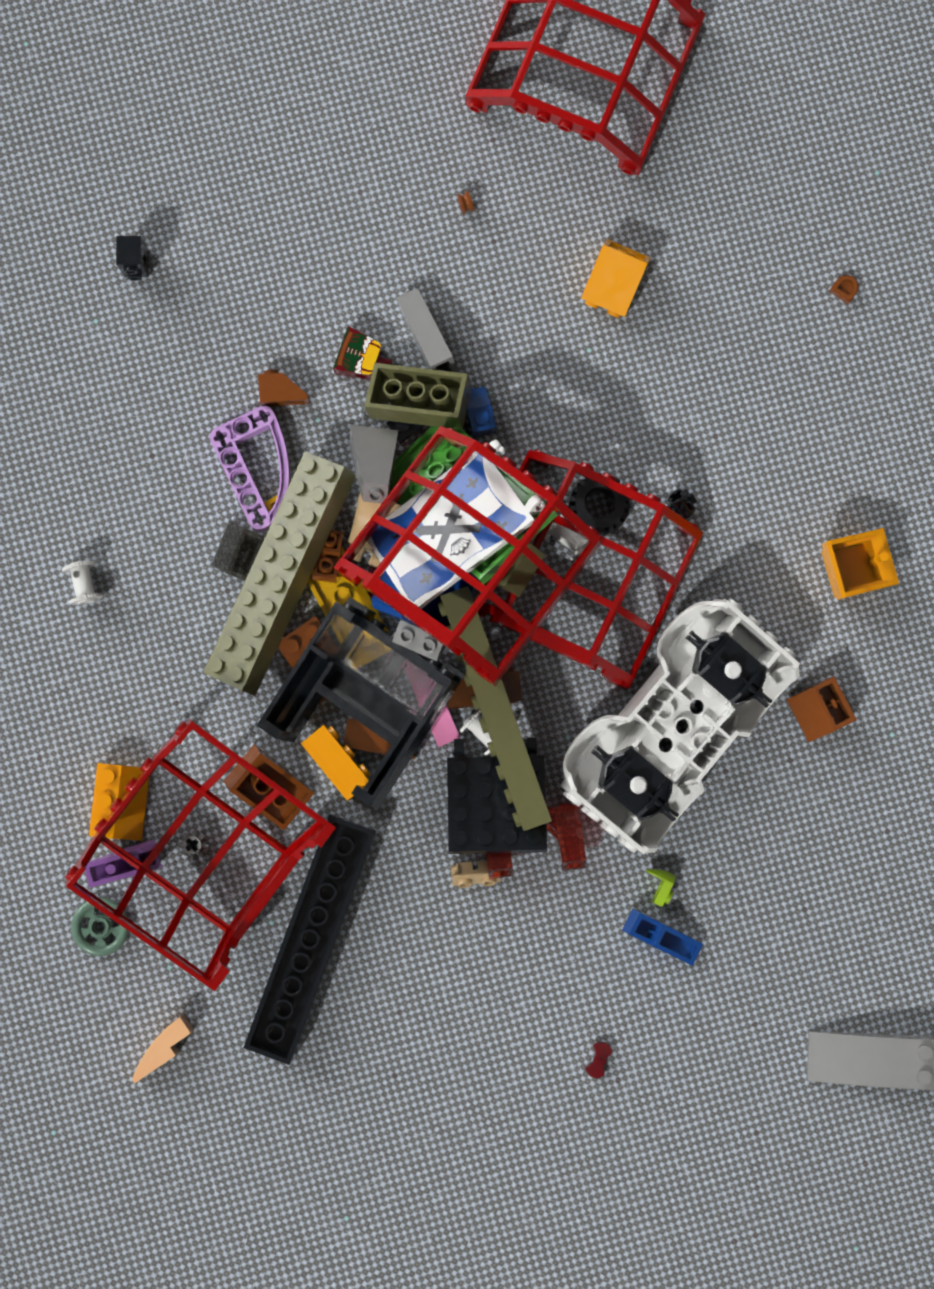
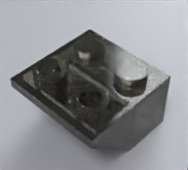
(237, 550)

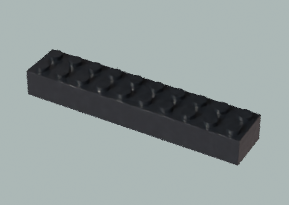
(309, 941)

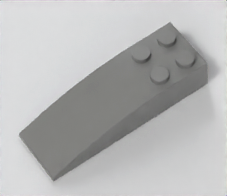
(871, 1059)

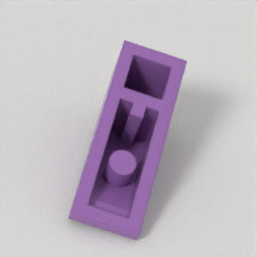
(112, 867)

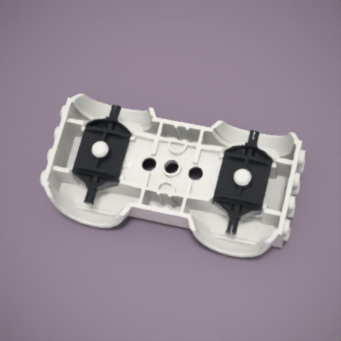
(616, 760)

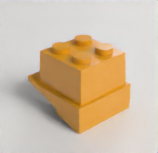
(859, 564)

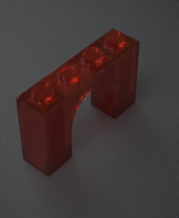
(567, 831)

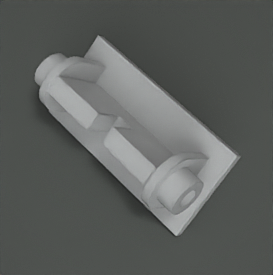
(417, 640)

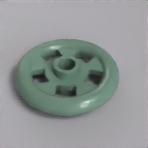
(80, 933)

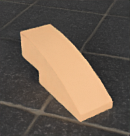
(163, 1047)

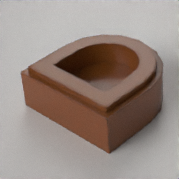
(845, 288)

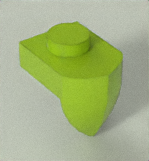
(663, 893)

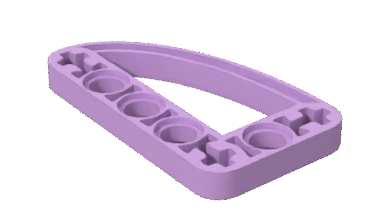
(232, 437)

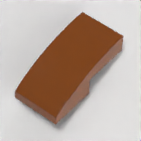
(328, 558)

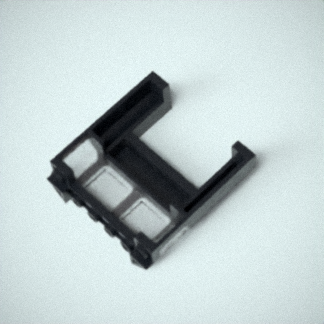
(372, 681)

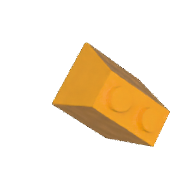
(615, 278)

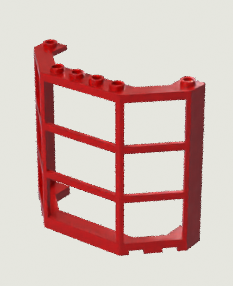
(629, 161)
(419, 617)
(573, 651)
(233, 932)

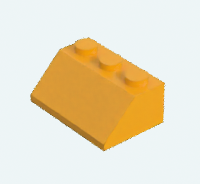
(336, 760)
(110, 785)

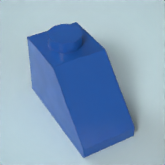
(480, 413)

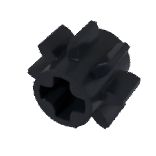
(682, 503)

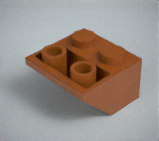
(821, 709)

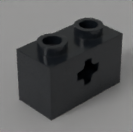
(132, 257)

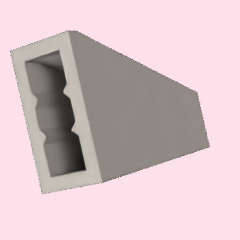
(425, 332)
(374, 460)

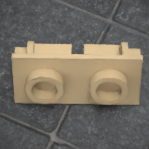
(465, 876)

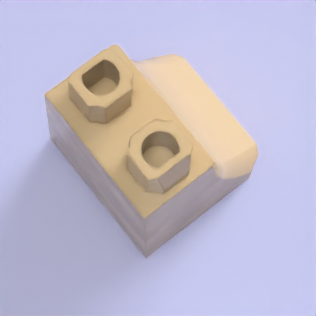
(363, 514)

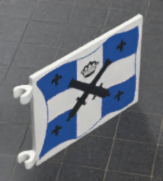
(453, 530)

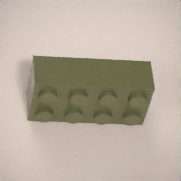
(418, 396)

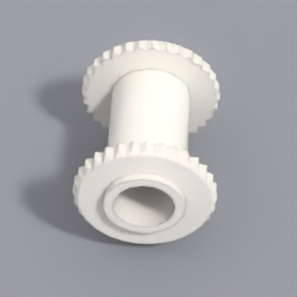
(568, 538)
(82, 582)
(473, 725)

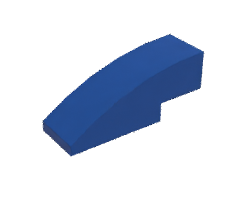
(662, 937)

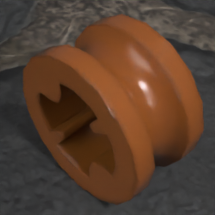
(465, 202)

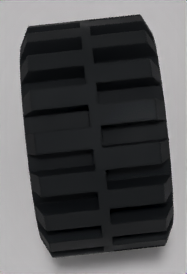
(602, 525)

